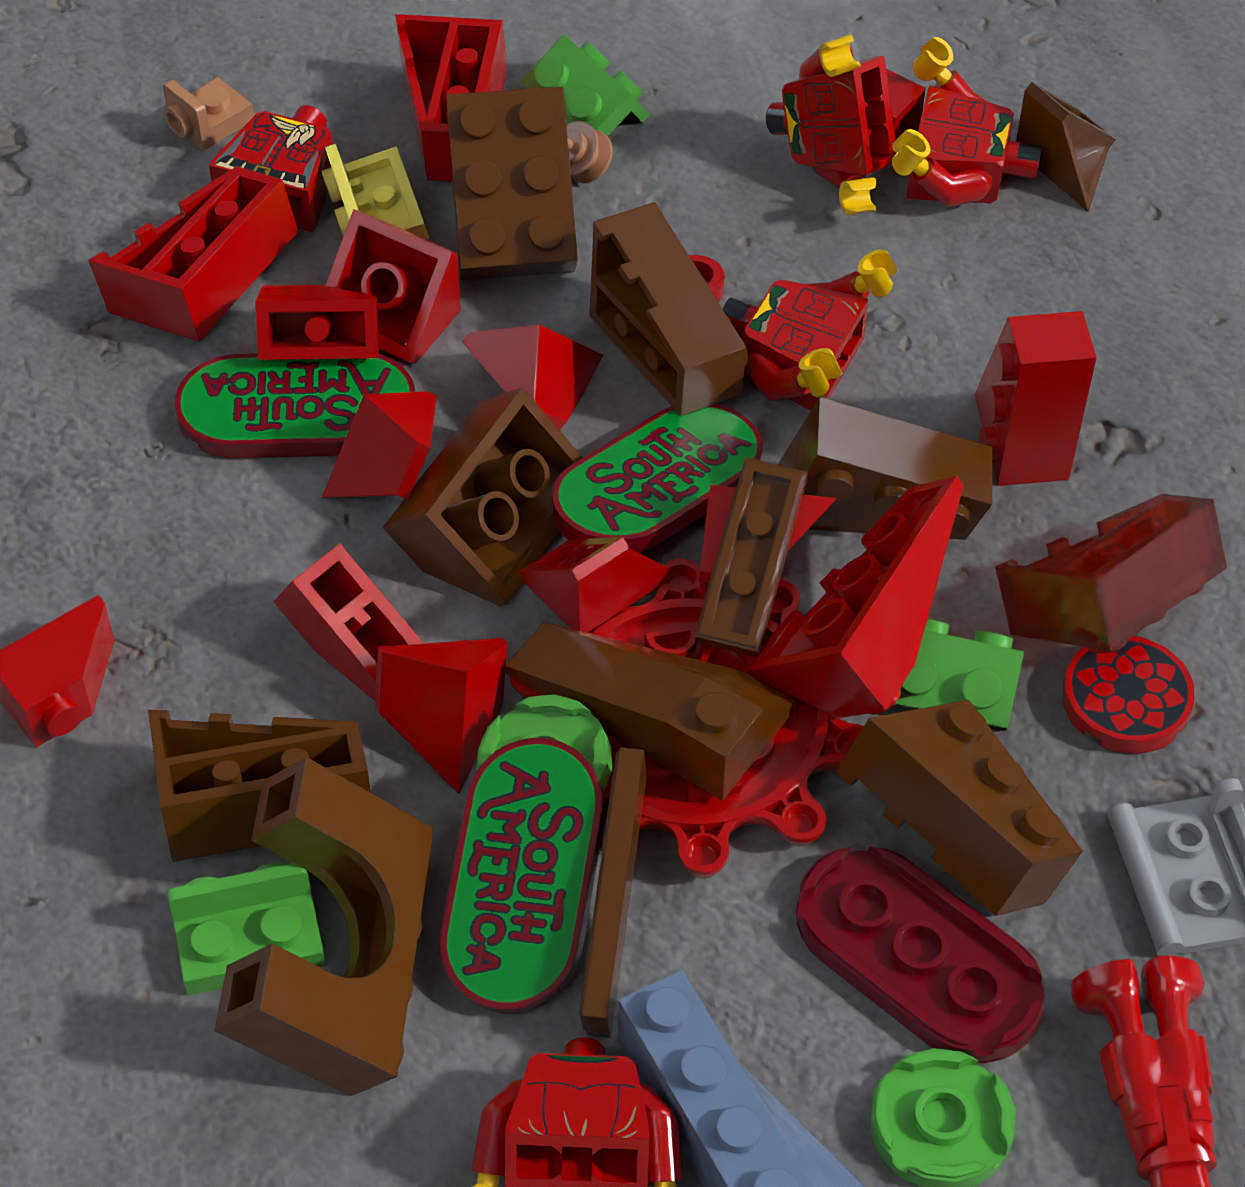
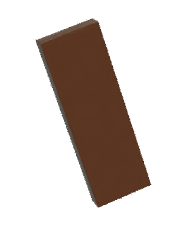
(751, 557)

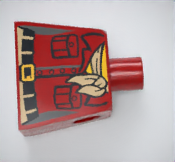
(286, 150)

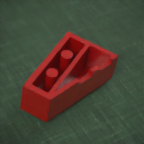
(200, 259)

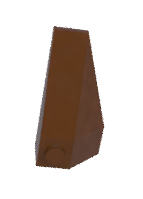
(678, 709)

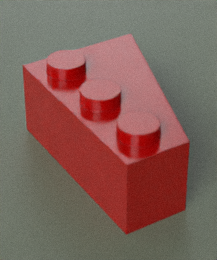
(444, 59)
(1036, 396)

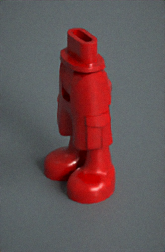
(1154, 1082)

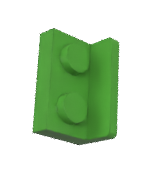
(240, 914)

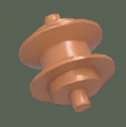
(588, 152)

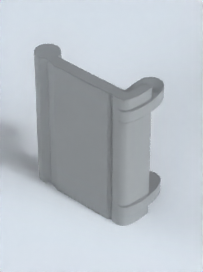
(1187, 868)

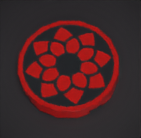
(1129, 696)

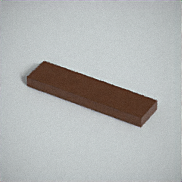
(613, 893)

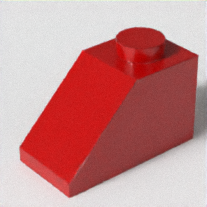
(315, 323)
(57, 672)

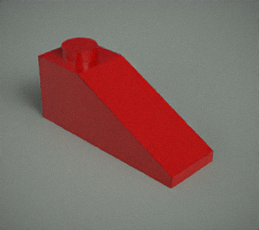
(344, 617)

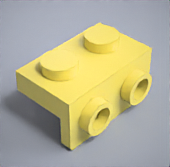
(375, 187)

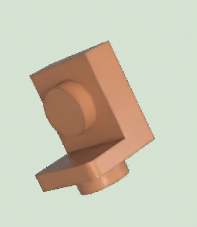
(206, 113)

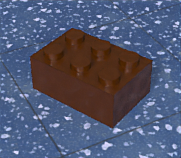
(511, 183)

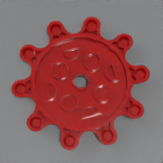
(774, 786)

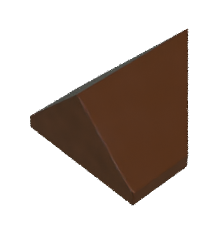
(1070, 142)

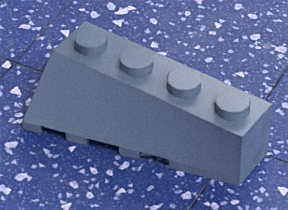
(726, 1117)

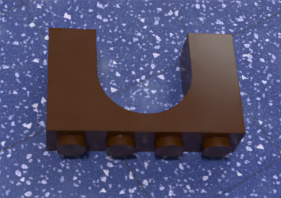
(377, 868)

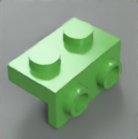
(588, 89)
(964, 669)

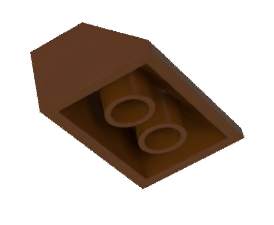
(487, 499)

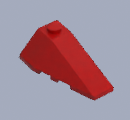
(870, 622)

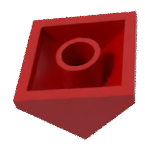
(407, 274)

